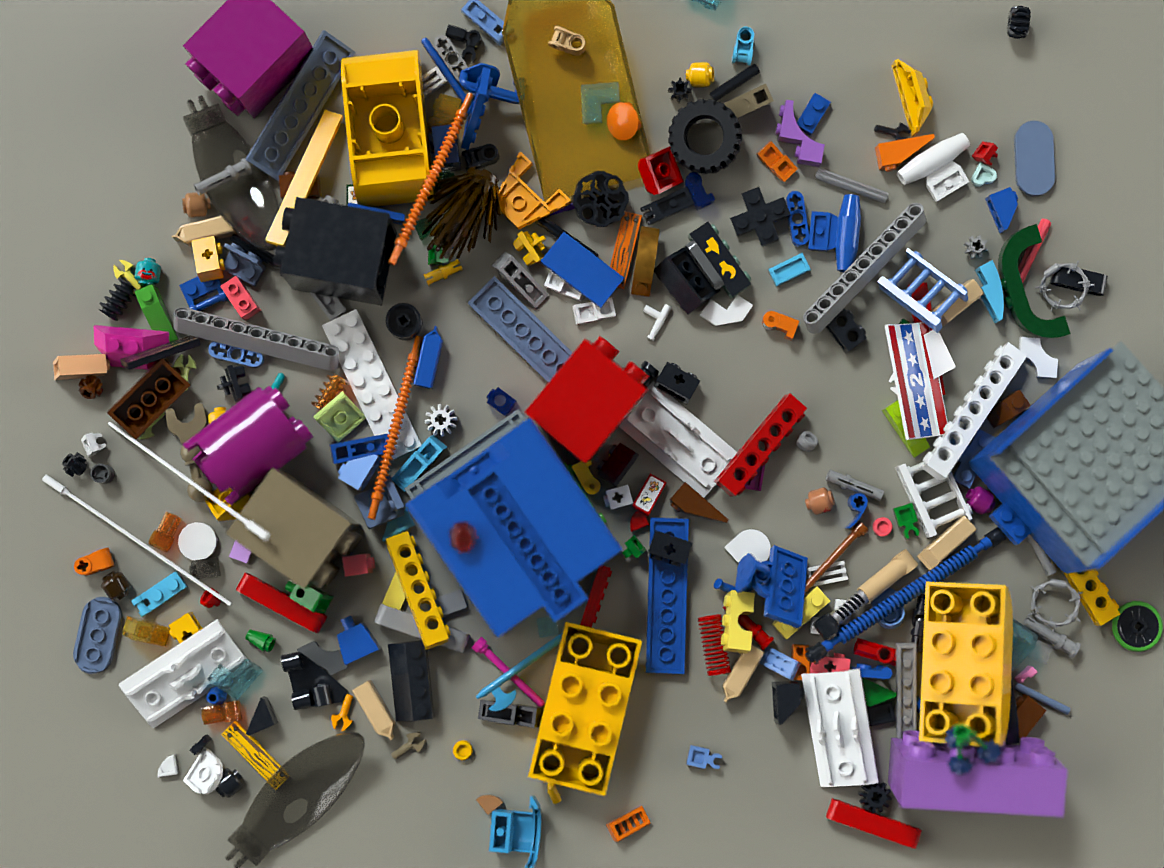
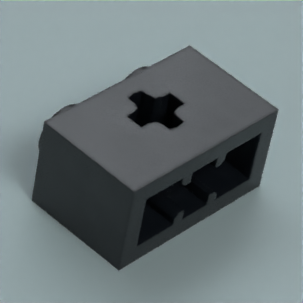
(681, 391)
(661, 540)

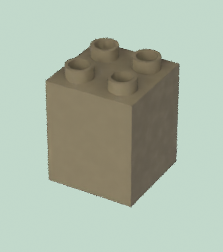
(302, 527)

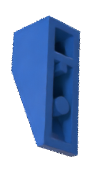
(358, 448)

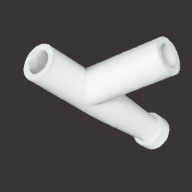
(660, 316)

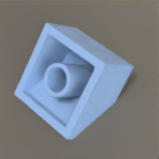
(359, 471)

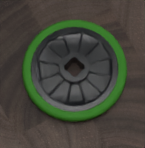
(1148, 632)

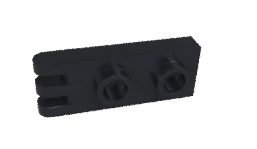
(668, 205)

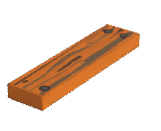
(625, 245)

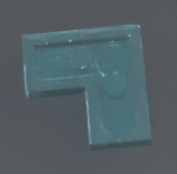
(593, 96)
(235, 682)

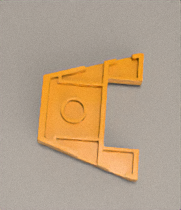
(520, 202)

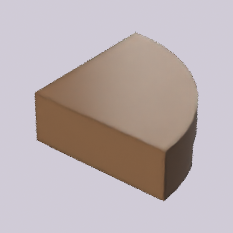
(489, 802)

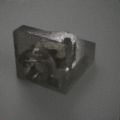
(205, 568)

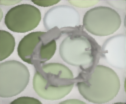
(1053, 269)
(1060, 584)

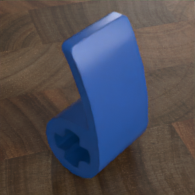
(860, 508)

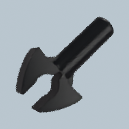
(893, 132)

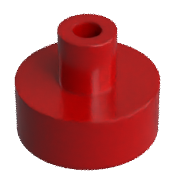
(209, 600)

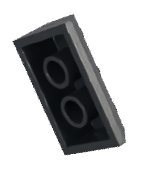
(685, 280)

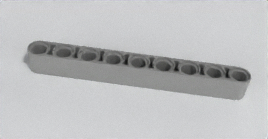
(864, 268)
(256, 338)

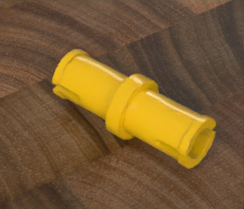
(442, 272)

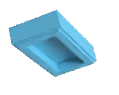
(789, 269)

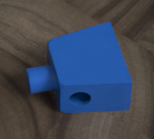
(355, 640)

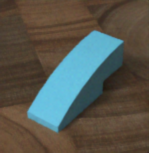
(992, 290)
(419, 462)

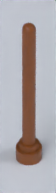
(857, 530)

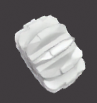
(436, 425)

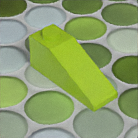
(893, 414)

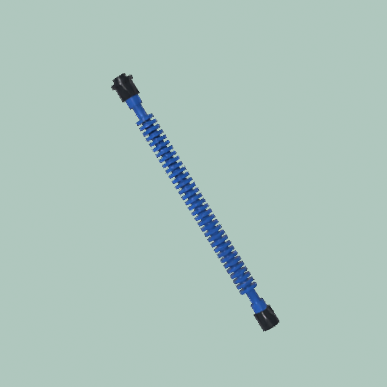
(904, 596)

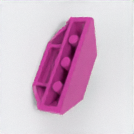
(124, 342)

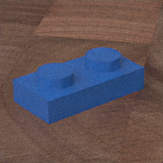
(813, 113)

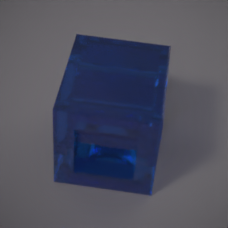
(507, 407)

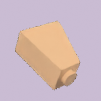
(80, 366)

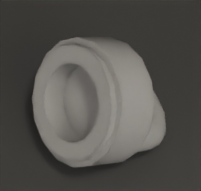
(807, 441)

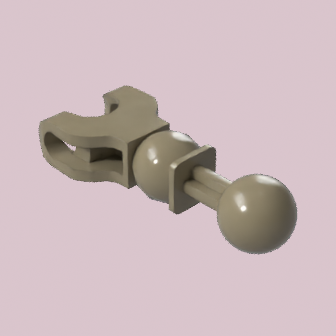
(185, 432)

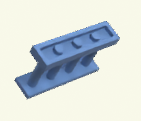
(918, 308)

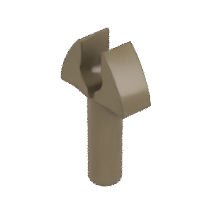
(408, 746)

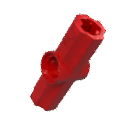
(872, 651)

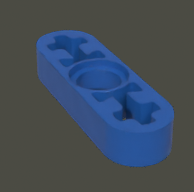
(804, 231)

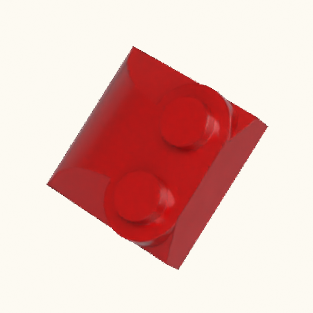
(659, 171)

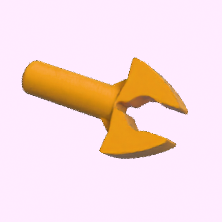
(343, 713)

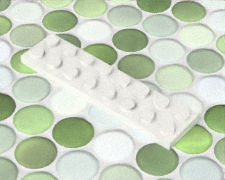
(369, 379)

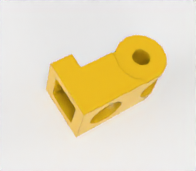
(586, 478)

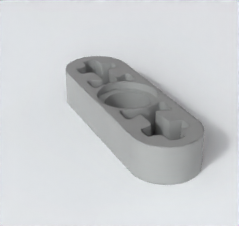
(441, 52)

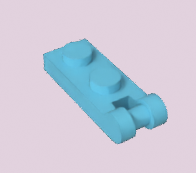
(160, 593)

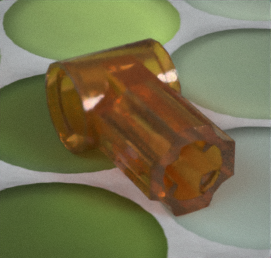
(163, 536)
(226, 712)

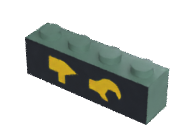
(723, 262)

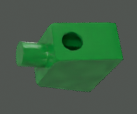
(311, 598)

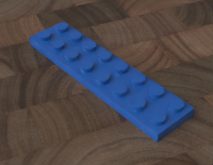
(667, 604)

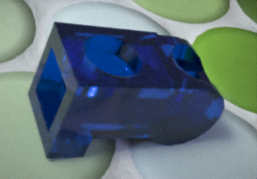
(697, 191)

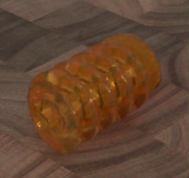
(332, 390)

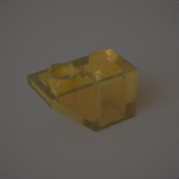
(445, 111)
(145, 631)

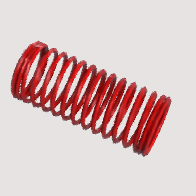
(717, 671)

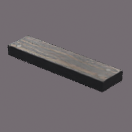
(160, 352)

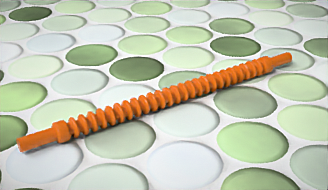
(401, 242)
(377, 496)

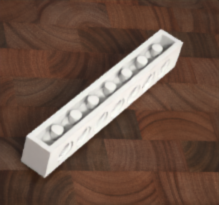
(1013, 360)

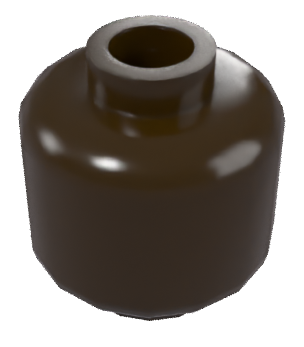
(115, 585)

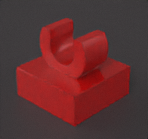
(985, 152)

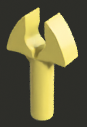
(127, 274)

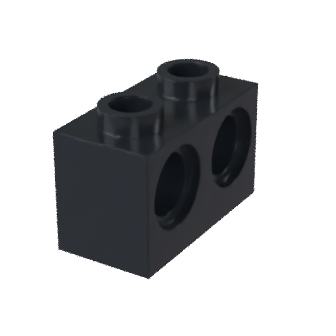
(840, 333)

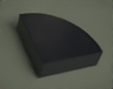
(197, 747)

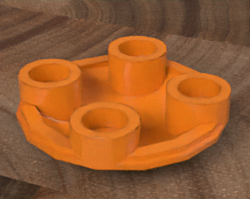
(623, 121)

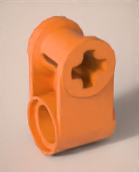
(97, 561)

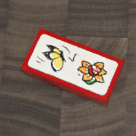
(649, 494)

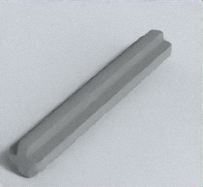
(851, 185)

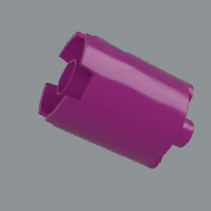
(248, 442)

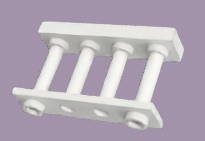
(922, 508)

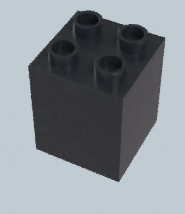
(336, 250)

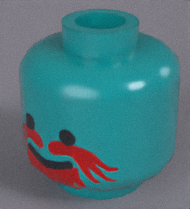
(147, 272)

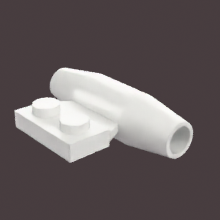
(937, 166)

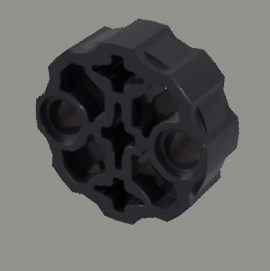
(597, 218)

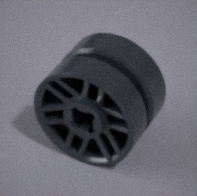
(399, 313)

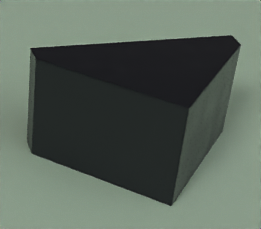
(262, 718)

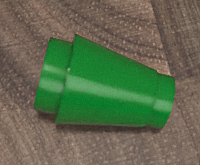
(261, 640)

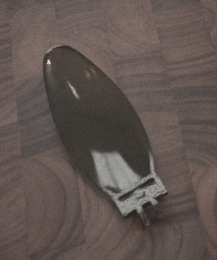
(250, 201)
(297, 796)

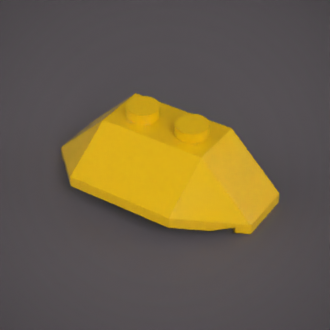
(913, 94)

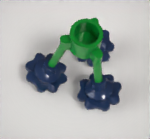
(961, 736)

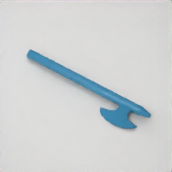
(502, 699)

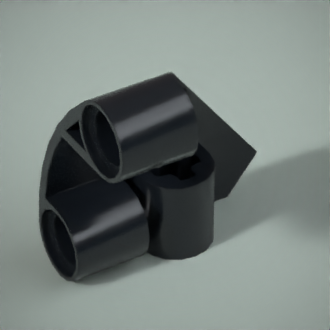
(310, 682)

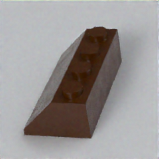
(148, 398)

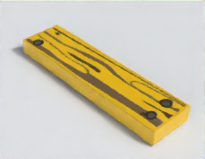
(251, 750)

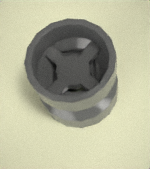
(99, 471)

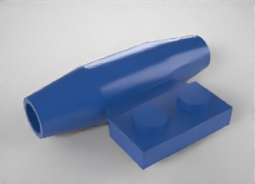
(838, 232)

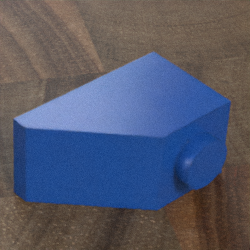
(1002, 207)

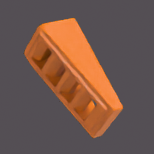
(640, 810)

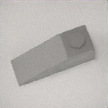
(520, 279)

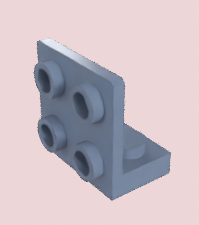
(245, 266)
(389, 508)

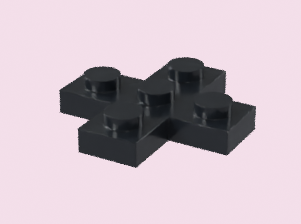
(760, 216)

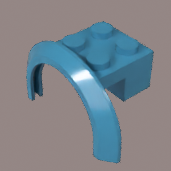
(517, 831)

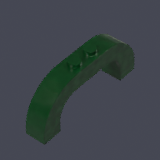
(1014, 290)

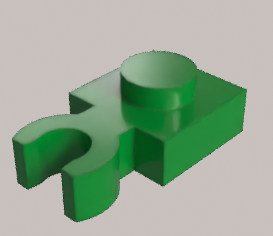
(906, 516)

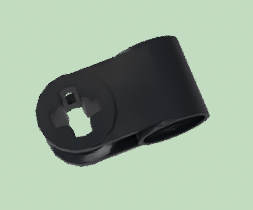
(478, 156)

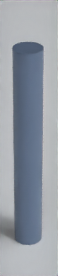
(1042, 698)

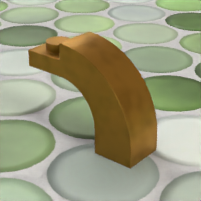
(645, 261)

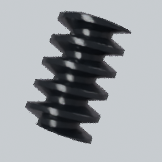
(118, 299)

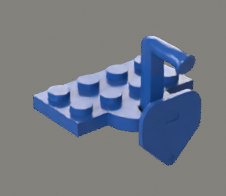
(482, 82)
(776, 580)

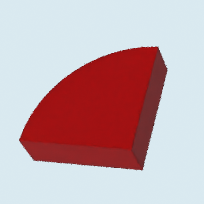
(638, 521)

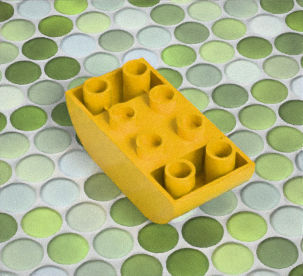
(386, 127)
(966, 661)
(585, 708)

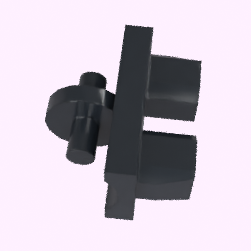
(238, 391)

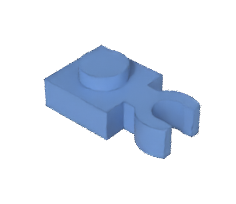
(700, 757)

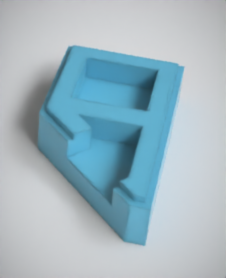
(398, 525)

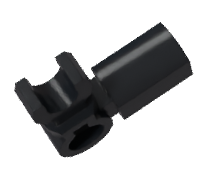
(473, 39)

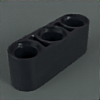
(1070, 281)

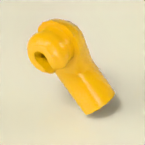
(553, 793)

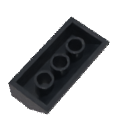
(411, 681)

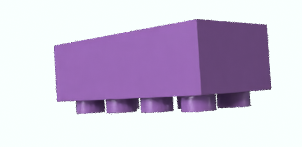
(1021, 781)

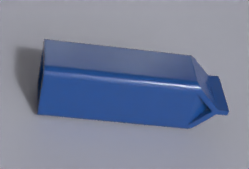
(428, 360)

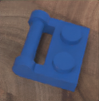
(196, 289)
(878, 672)

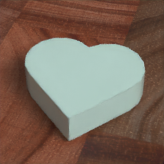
(982, 175)

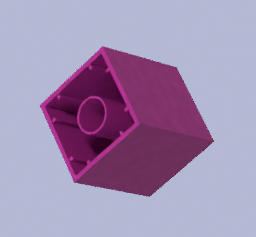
(248, 53)

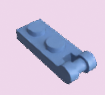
(484, 19)

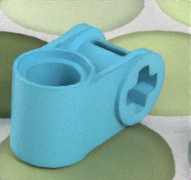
(743, 49)

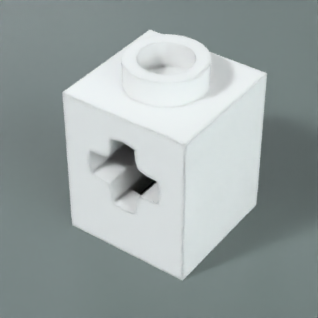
(624, 491)

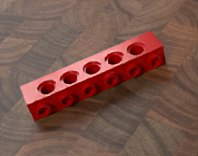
(795, 411)

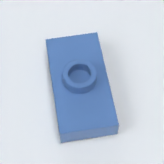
(780, 663)

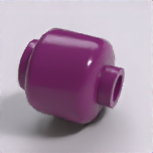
(980, 500)

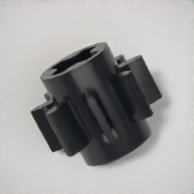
(678, 85)
(74, 464)

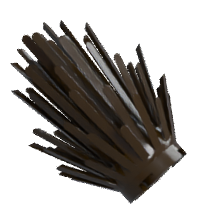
(466, 206)

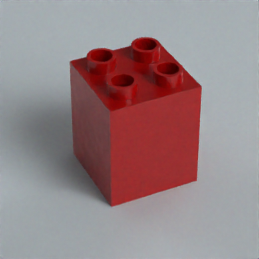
(588, 398)

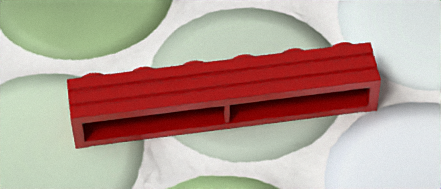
(596, 595)

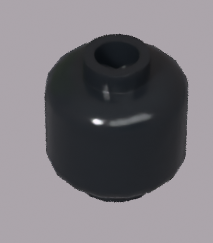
(229, 783)

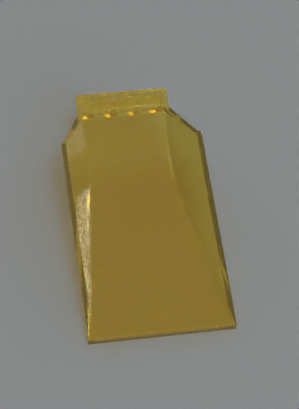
(550, 91)

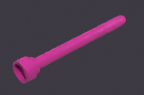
(481, 647)

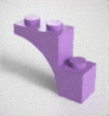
(788, 131)

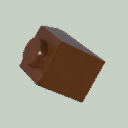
(1007, 408)
(1028, 714)

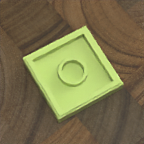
(339, 417)

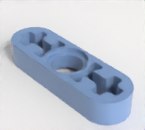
(220, 355)

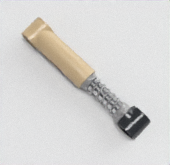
(899, 566)

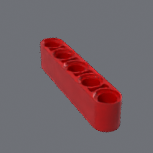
(280, 602)
(873, 823)

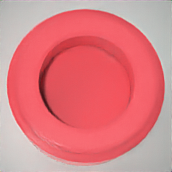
(882, 526)

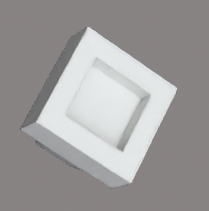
(90, 444)

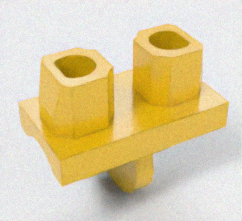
(533, 244)

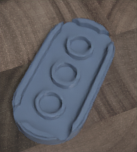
(1034, 158)
(97, 635)

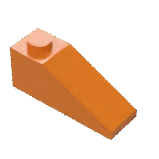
(896, 152)

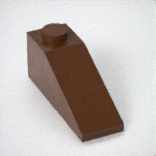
(693, 503)

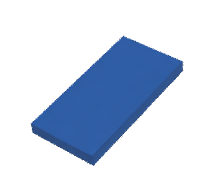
(582, 270)

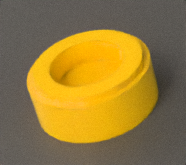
(462, 750)

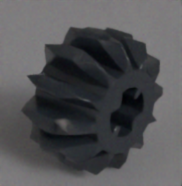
(1018, 22)
(881, 798)

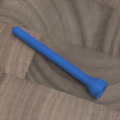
(444, 69)

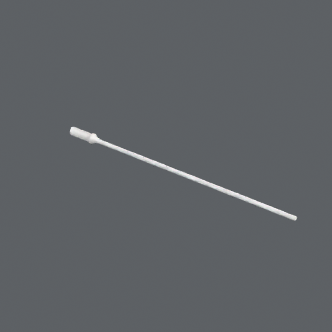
(63, 490)
(249, 524)

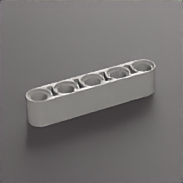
(405, 623)

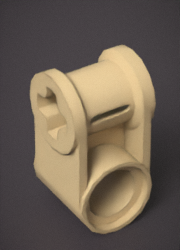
(566, 40)

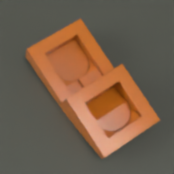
(776, 161)

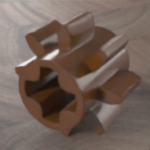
(90, 387)

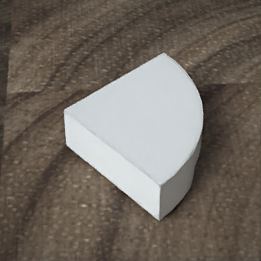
(168, 767)

